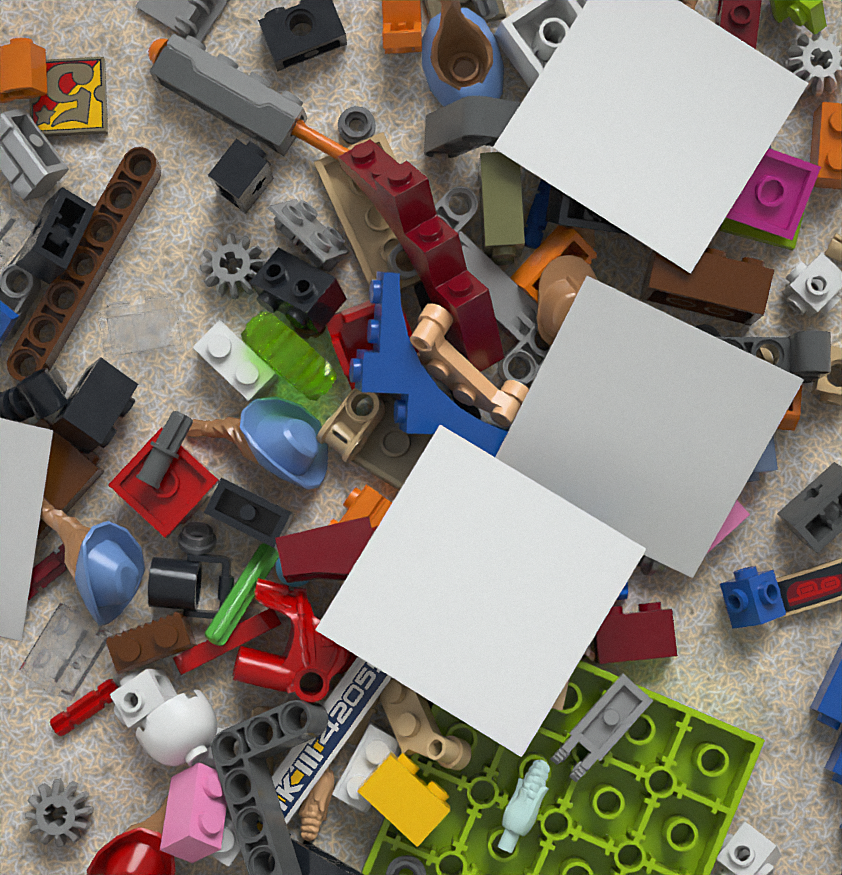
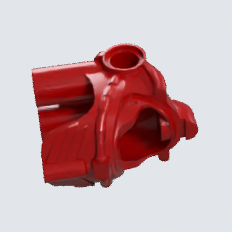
(304, 651)

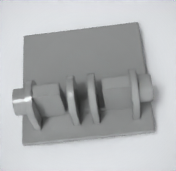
(184, 16)
(300, 220)

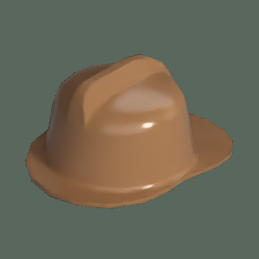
(557, 292)

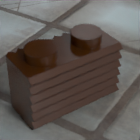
(150, 642)

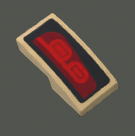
(811, 587)

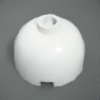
(180, 730)

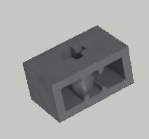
(817, 510)

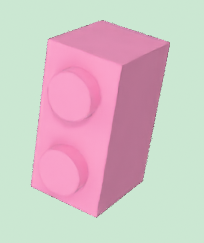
(194, 814)

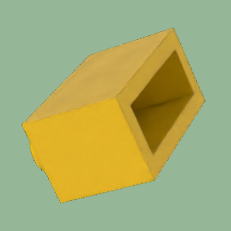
(405, 797)

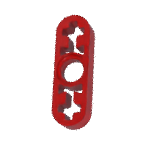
(242, 633)

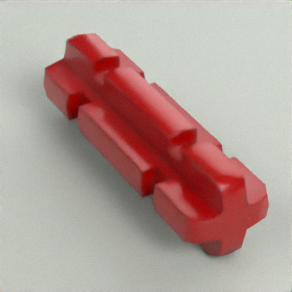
(83, 708)

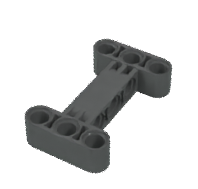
(801, 354)

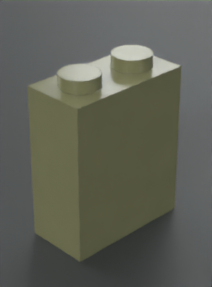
(500, 207)

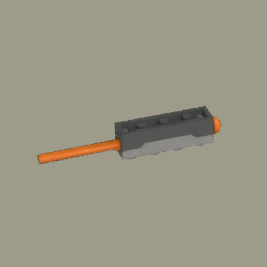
(234, 96)

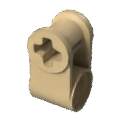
(350, 425)

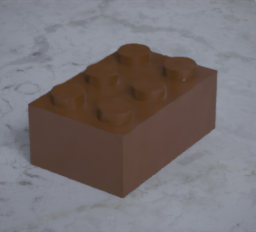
(713, 288)

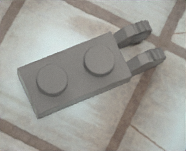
(604, 724)

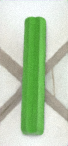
(241, 595)

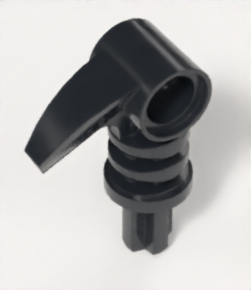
(35, 395)

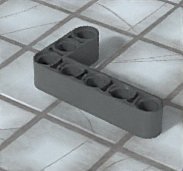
(467, 125)
(262, 798)

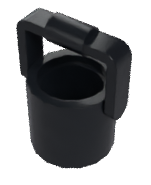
(178, 583)

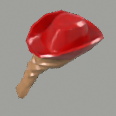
(136, 850)

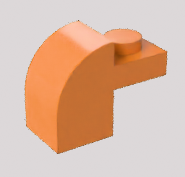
(402, 26)

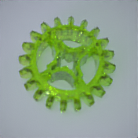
(289, 355)

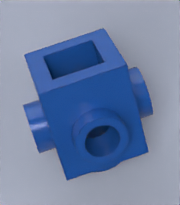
(752, 597)

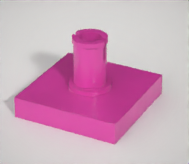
(776, 194)

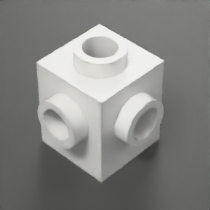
(825, 279)
(140, 695)
(748, 845)

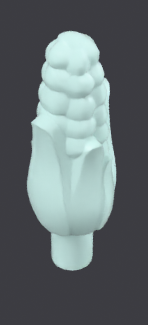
(524, 805)

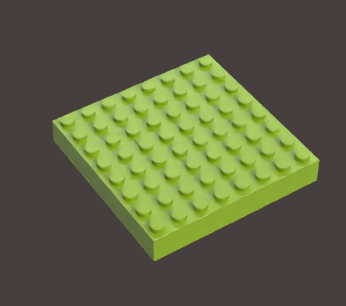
(643, 809)

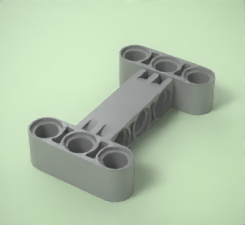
(512, 306)

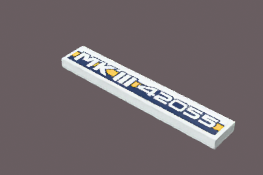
(310, 759)

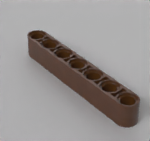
(101, 252)

